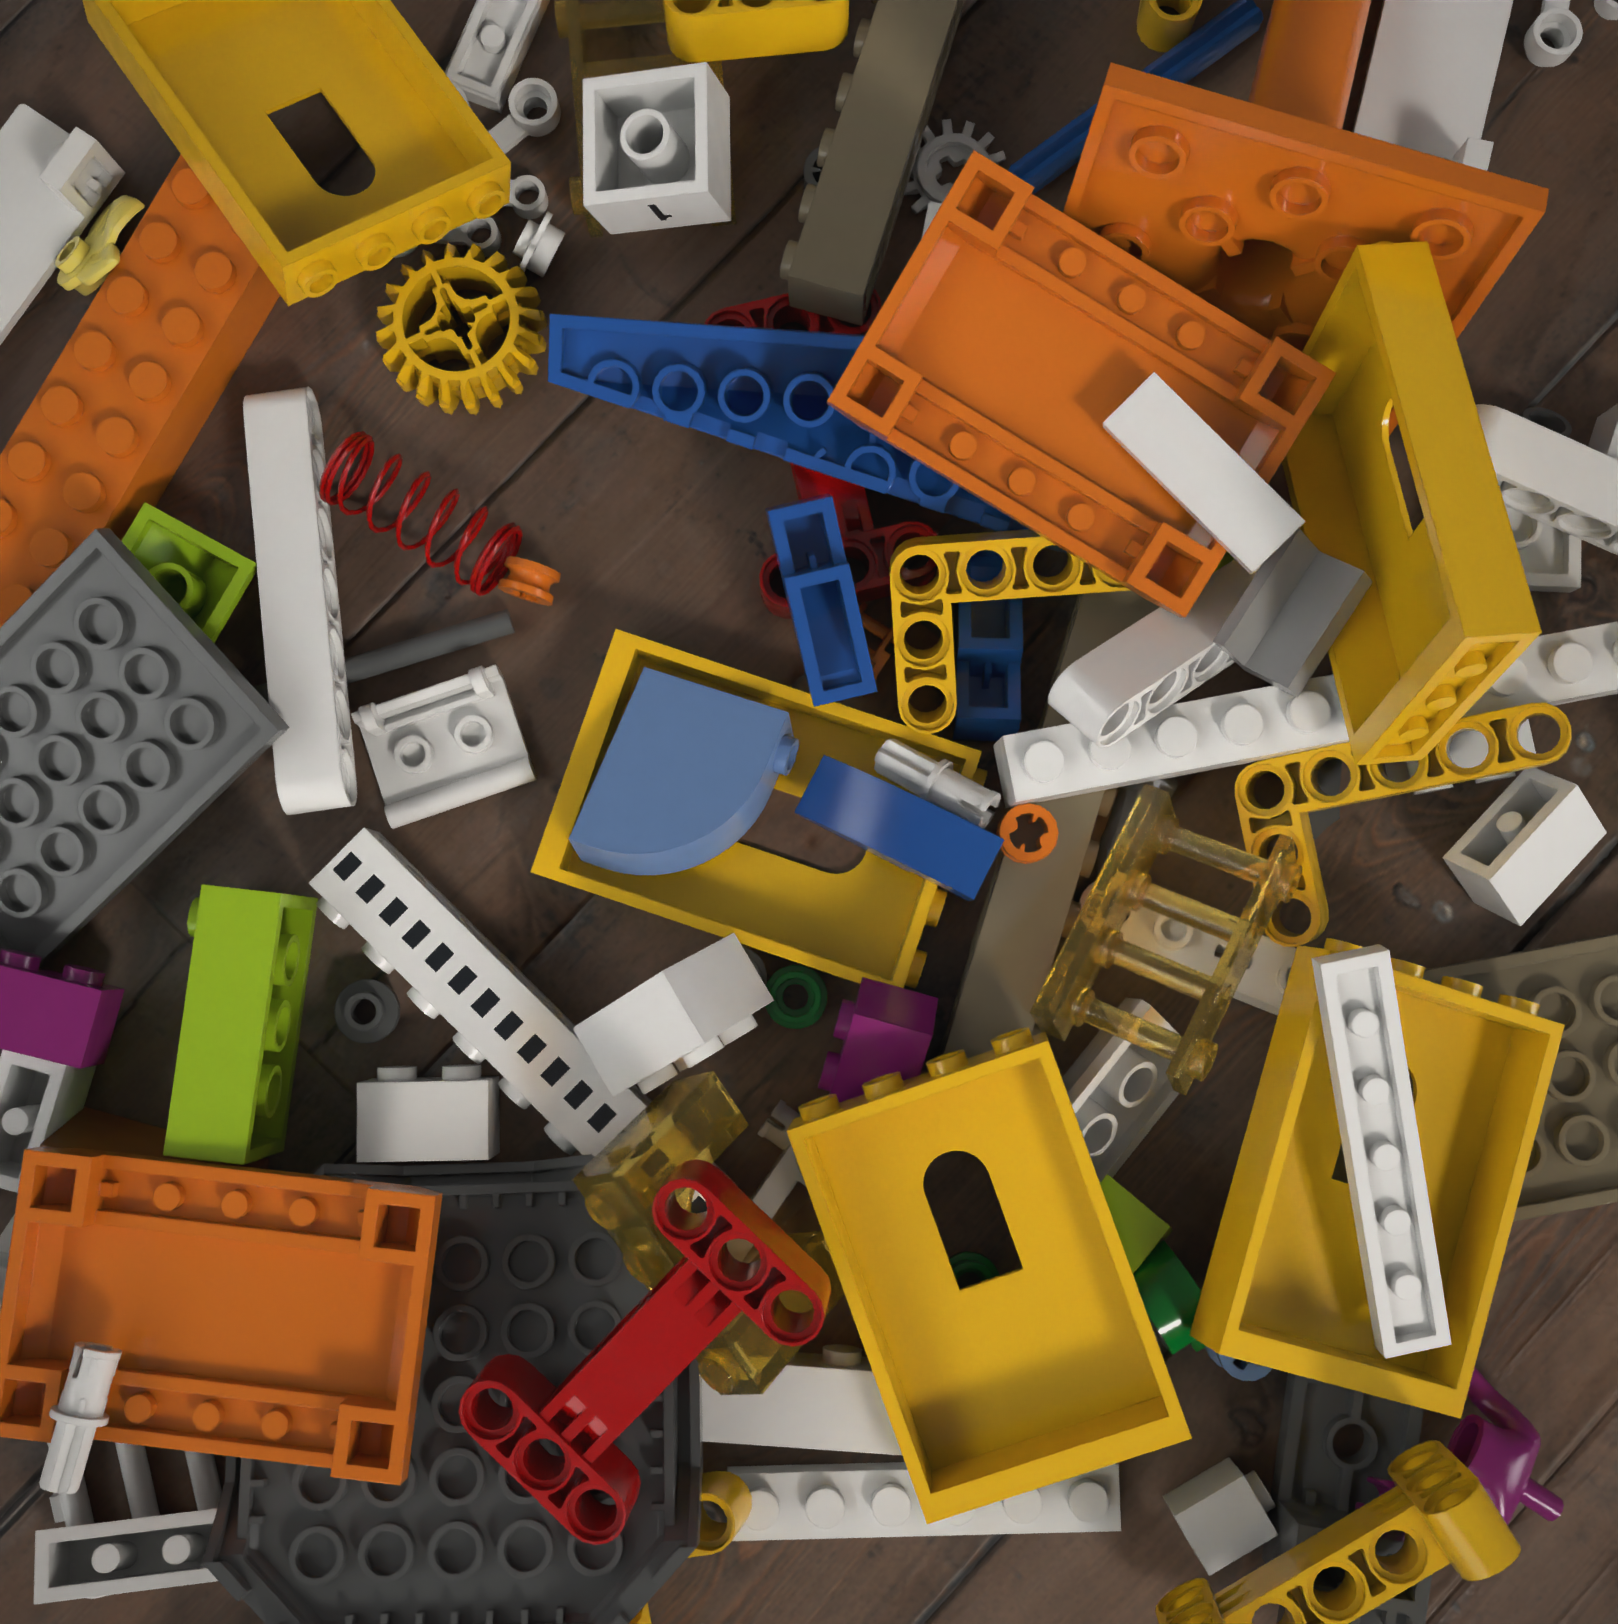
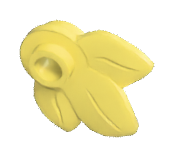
(89, 261)

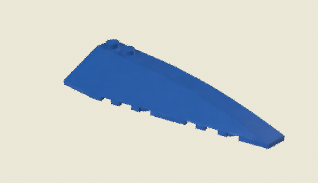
(753, 390)

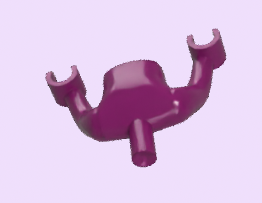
(1497, 1454)

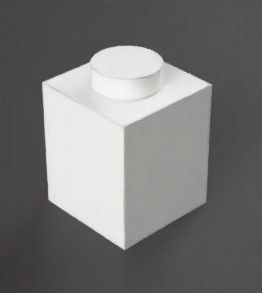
(1222, 1514)

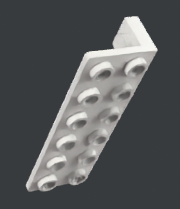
(1434, 76)
(47, 197)

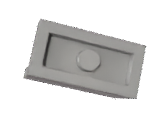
(1292, 613)

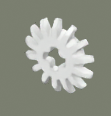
(947, 147)

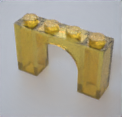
(682, 1124)

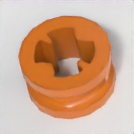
(529, 580)
(1044, 843)

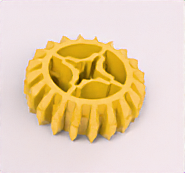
(437, 282)

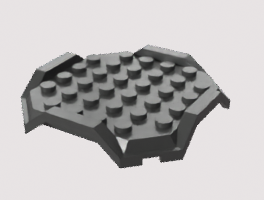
(460, 1537)

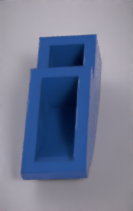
(821, 599)
(987, 659)
(899, 827)

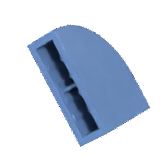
(681, 777)

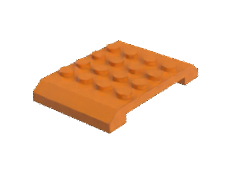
(1018, 347)
(243, 1302)

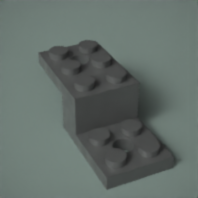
(1319, 1488)

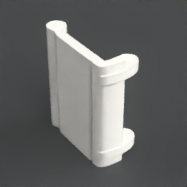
(445, 745)

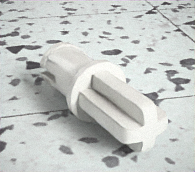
(936, 782)
(79, 1415)

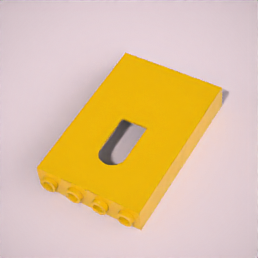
(227, 64)
(1453, 594)
(831, 922)
(1287, 1251)
(1019, 1371)

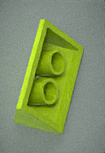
(191, 567)

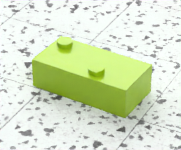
(240, 1024)

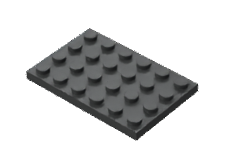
(108, 739)

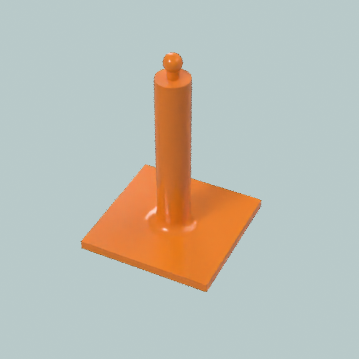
(1274, 196)

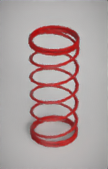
(484, 563)

